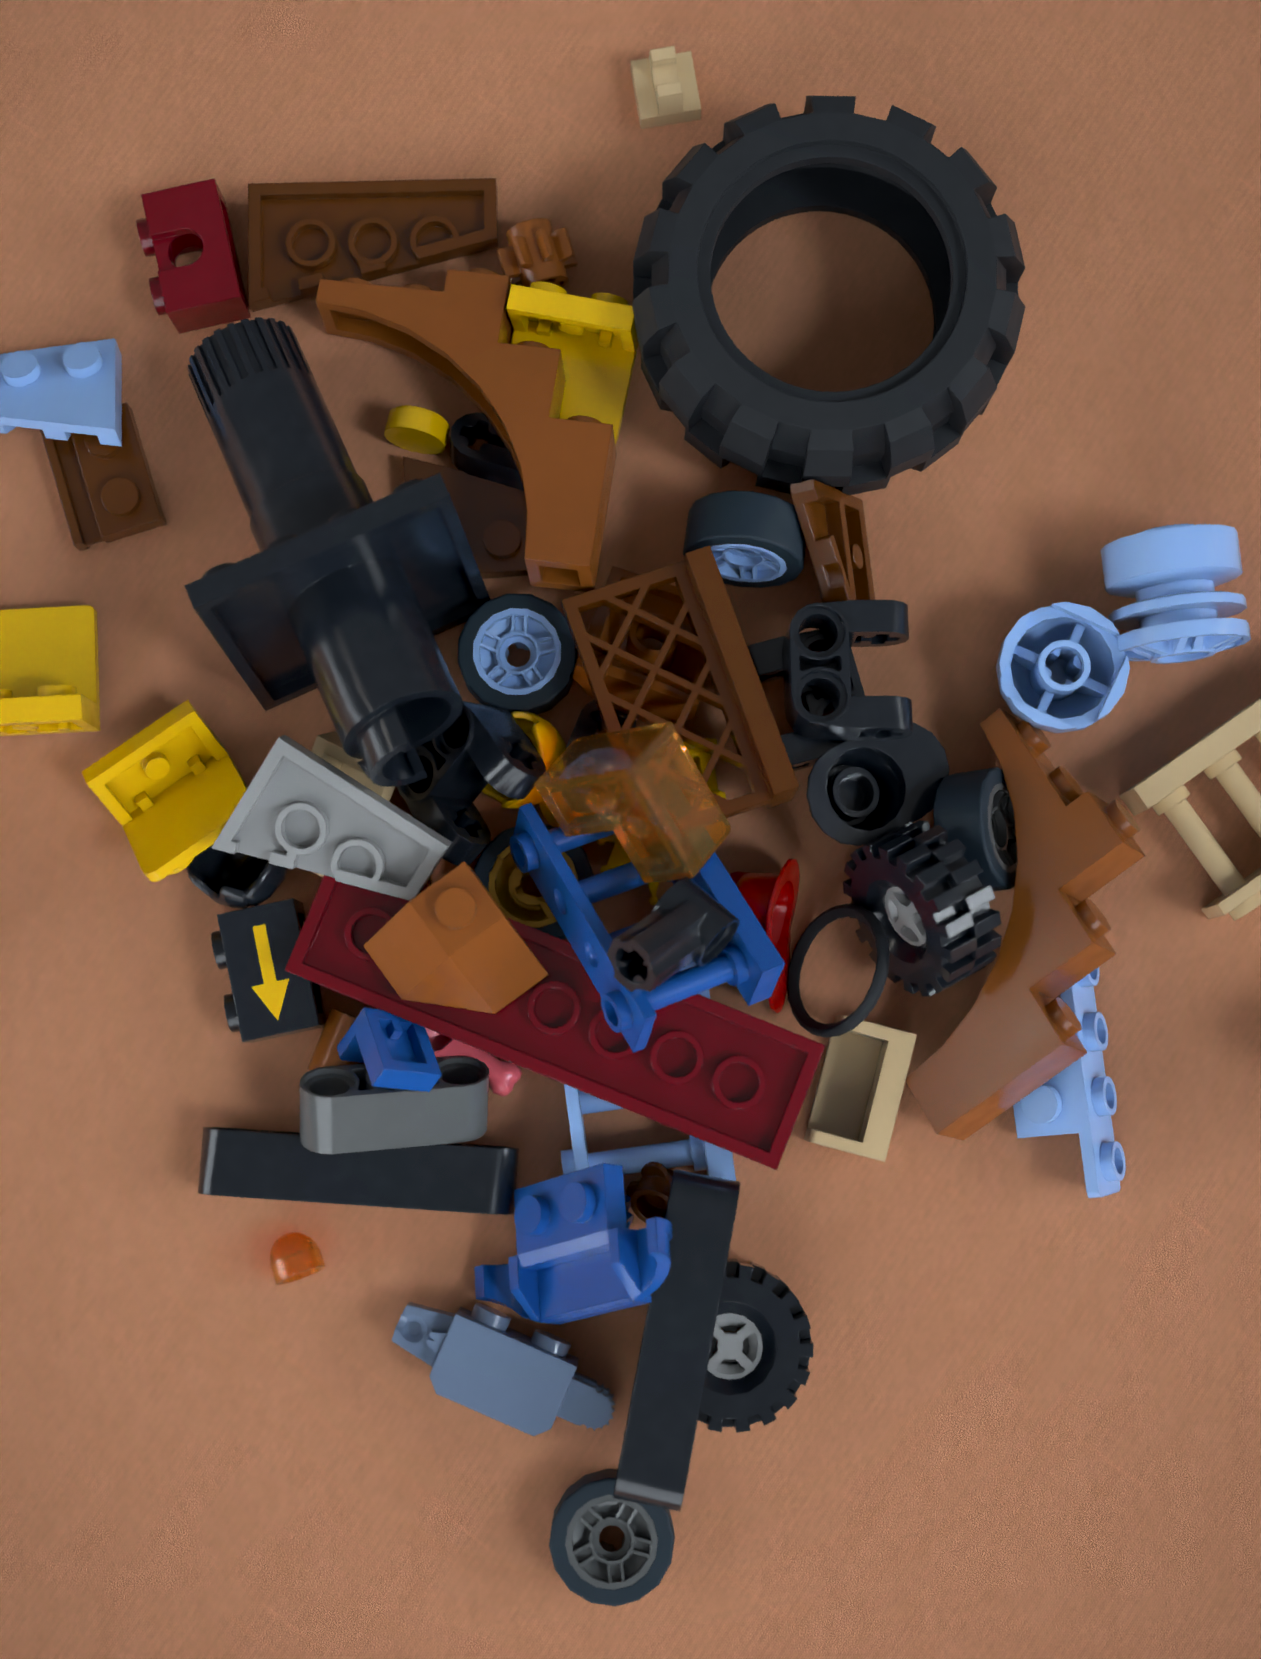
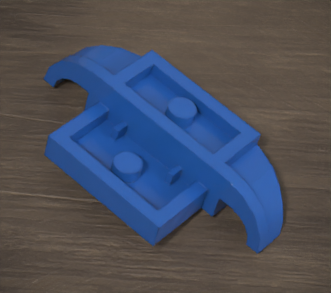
(577, 1251)

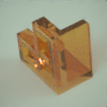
(642, 790)

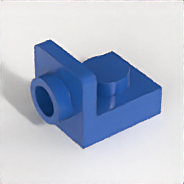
(393, 1051)

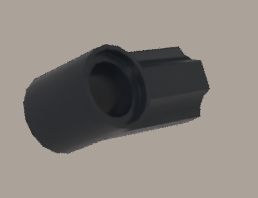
(680, 929)

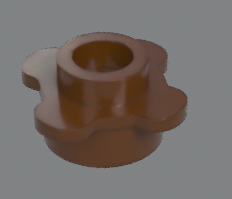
(651, 1192)

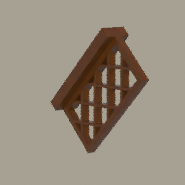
(726, 662)

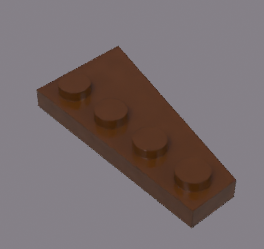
(360, 231)

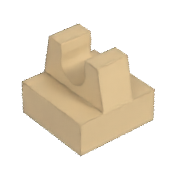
(665, 88)

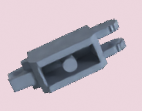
(502, 1370)

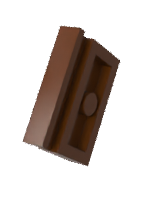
(104, 487)

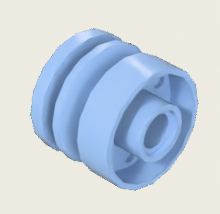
(1173, 581)

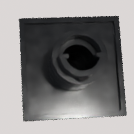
(340, 582)

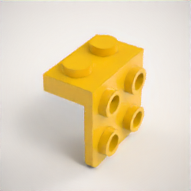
(594, 340)
(169, 790)

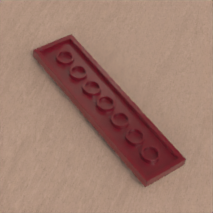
(700, 1071)

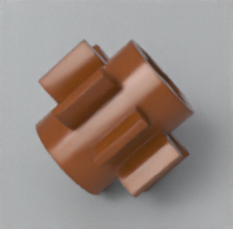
(537, 253)

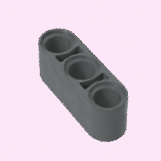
(350, 1115)

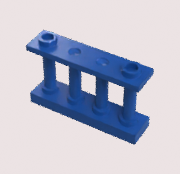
(746, 961)

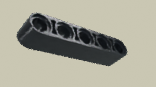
(420, 1177)
(677, 1343)

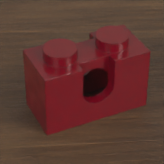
(185, 222)

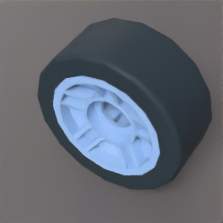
(750, 535)
(530, 626)

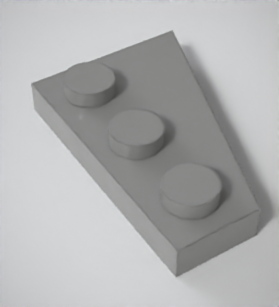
(328, 823)

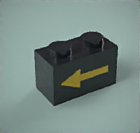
(255, 950)

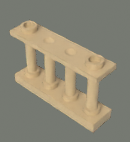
(1167, 794)

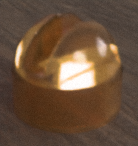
(295, 1258)

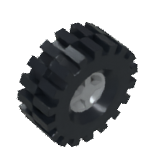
(927, 905)
(761, 1362)

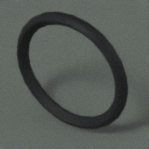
(878, 982)

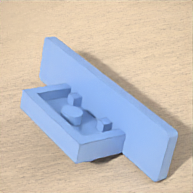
(1080, 1098)

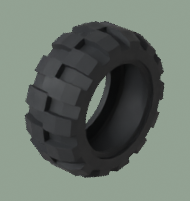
(854, 168)

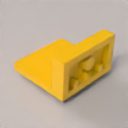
(49, 671)

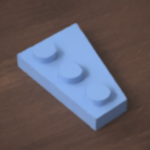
(64, 391)

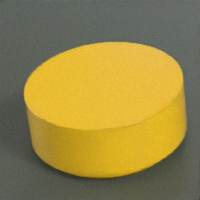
(417, 429)

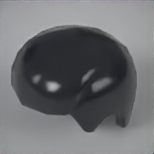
(235, 878)

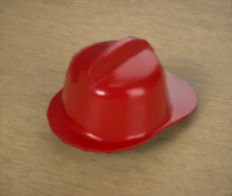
(774, 904)

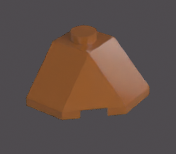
(455, 948)

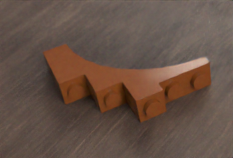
(519, 389)
(1054, 938)

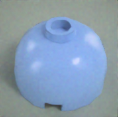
(1062, 667)

